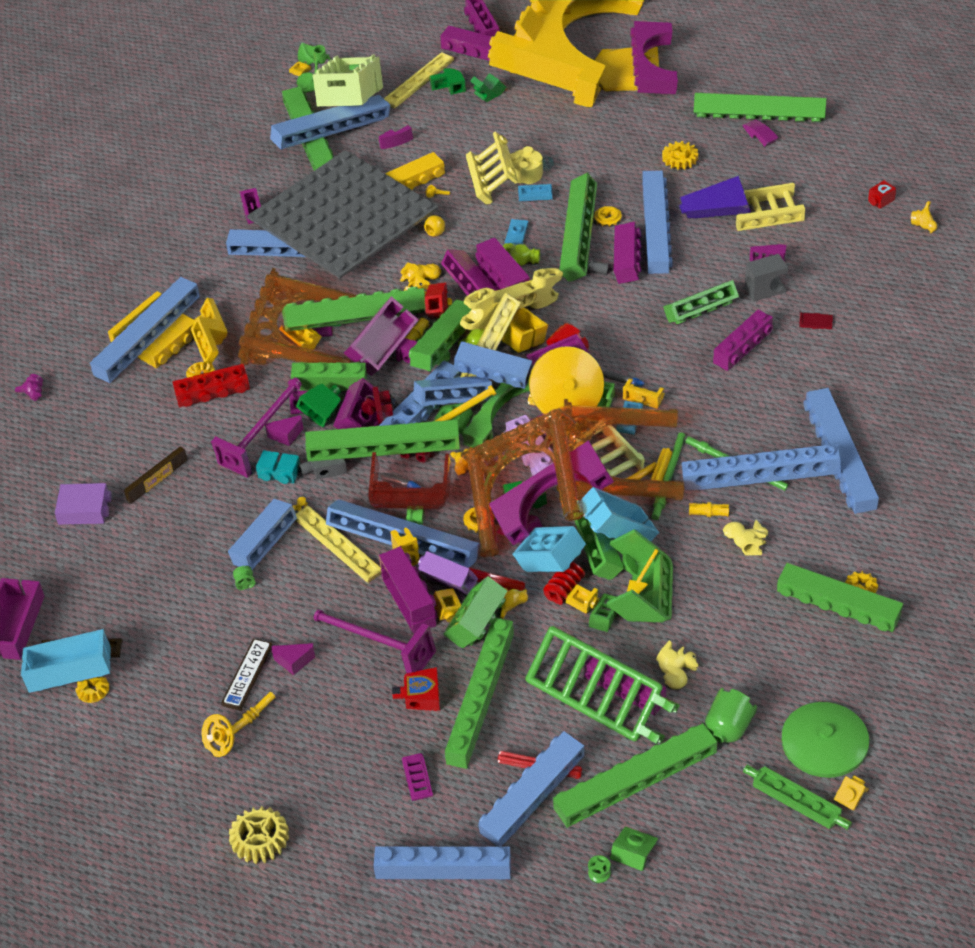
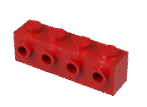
(211, 385)

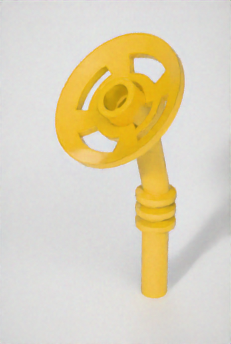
(223, 733)

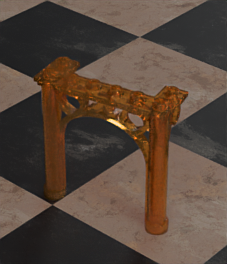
(279, 292)
(597, 417)
(485, 469)

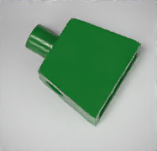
(320, 403)

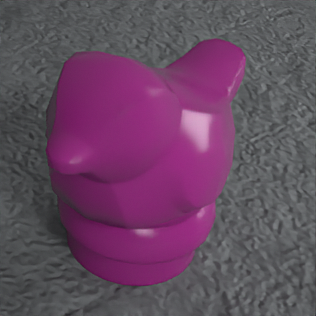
(31, 387)

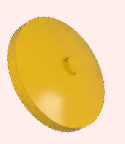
(565, 375)

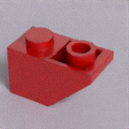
(436, 300)

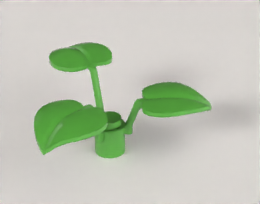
(315, 55)

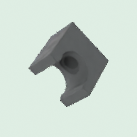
(763, 278)

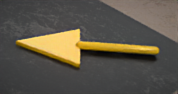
(637, 585)

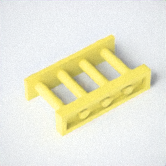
(478, 170)
(770, 217)

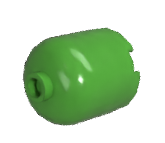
(729, 715)

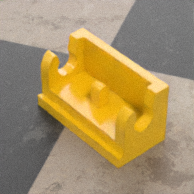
(304, 338)
(642, 395)
(407, 543)

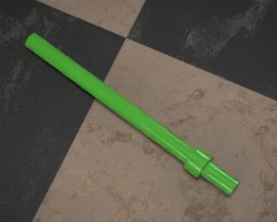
(704, 447)
(660, 503)

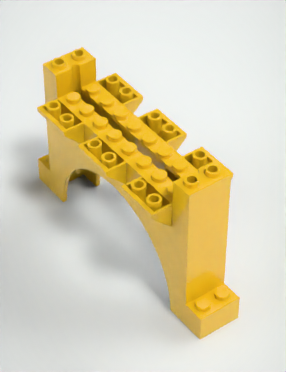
(546, 54)

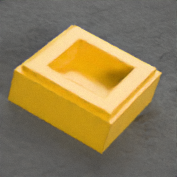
(299, 68)

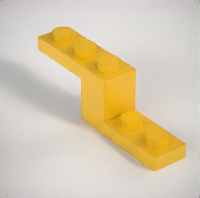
(209, 331)

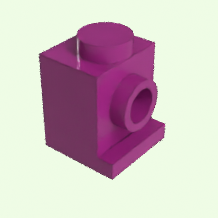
(403, 349)

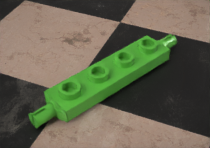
(797, 797)

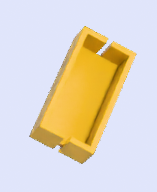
(525, 331)

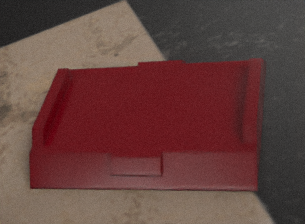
(816, 320)

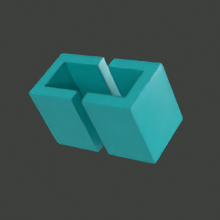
(284, 471)

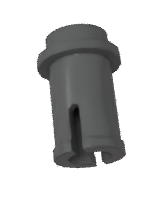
(597, 267)

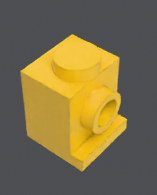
(446, 604)

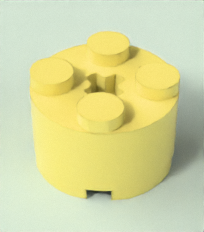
(528, 165)

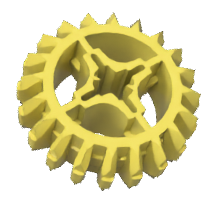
(258, 841)

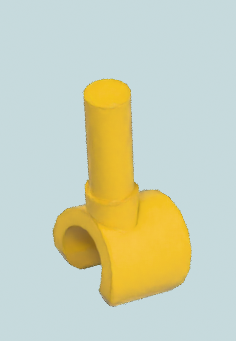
(431, 190)
(300, 502)

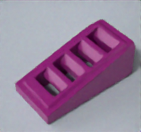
(767, 249)
(413, 764)

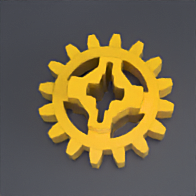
(680, 155)

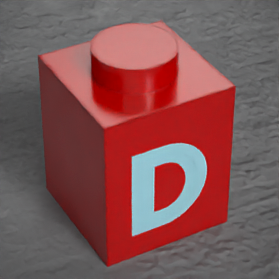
(882, 194)

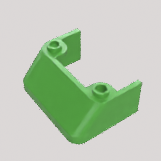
(655, 600)

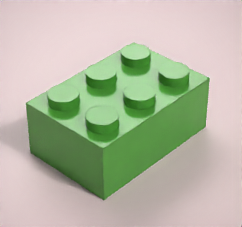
(475, 613)

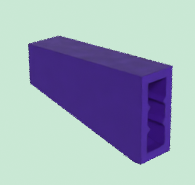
(716, 200)

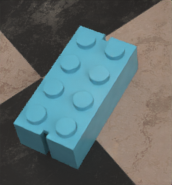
(615, 515)
(66, 661)

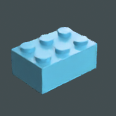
(549, 549)

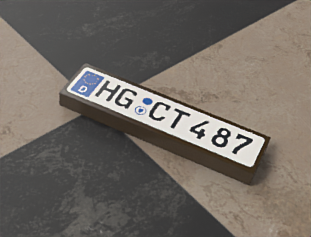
(247, 674)

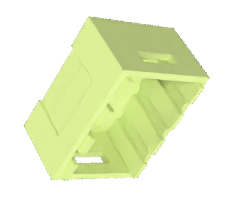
(345, 87)

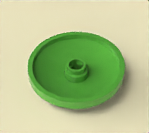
(825, 739)

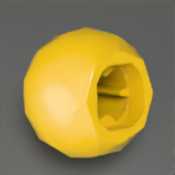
(434, 226)

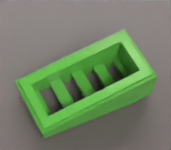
(601, 622)

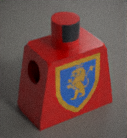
(419, 690)

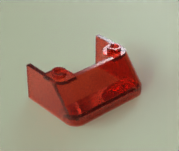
(383, 495)

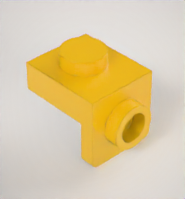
(583, 599)
(851, 792)

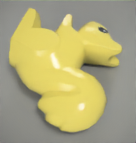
(747, 539)
(672, 664)

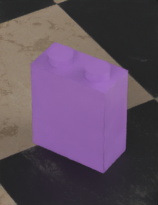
(82, 503)
(447, 573)

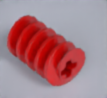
(563, 583)

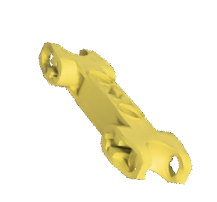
(533, 293)

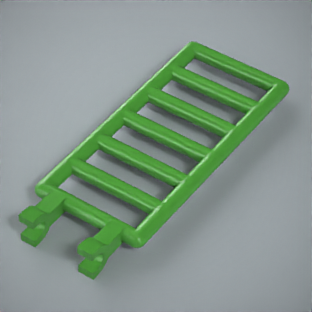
(621, 669)

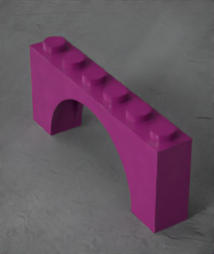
(648, 76)
(514, 506)

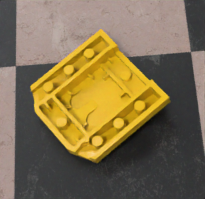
(619, 68)

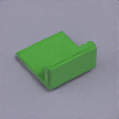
(463, 418)
(632, 848)

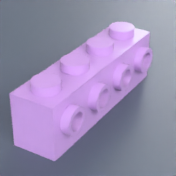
(536, 461)

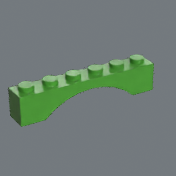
(481, 426)

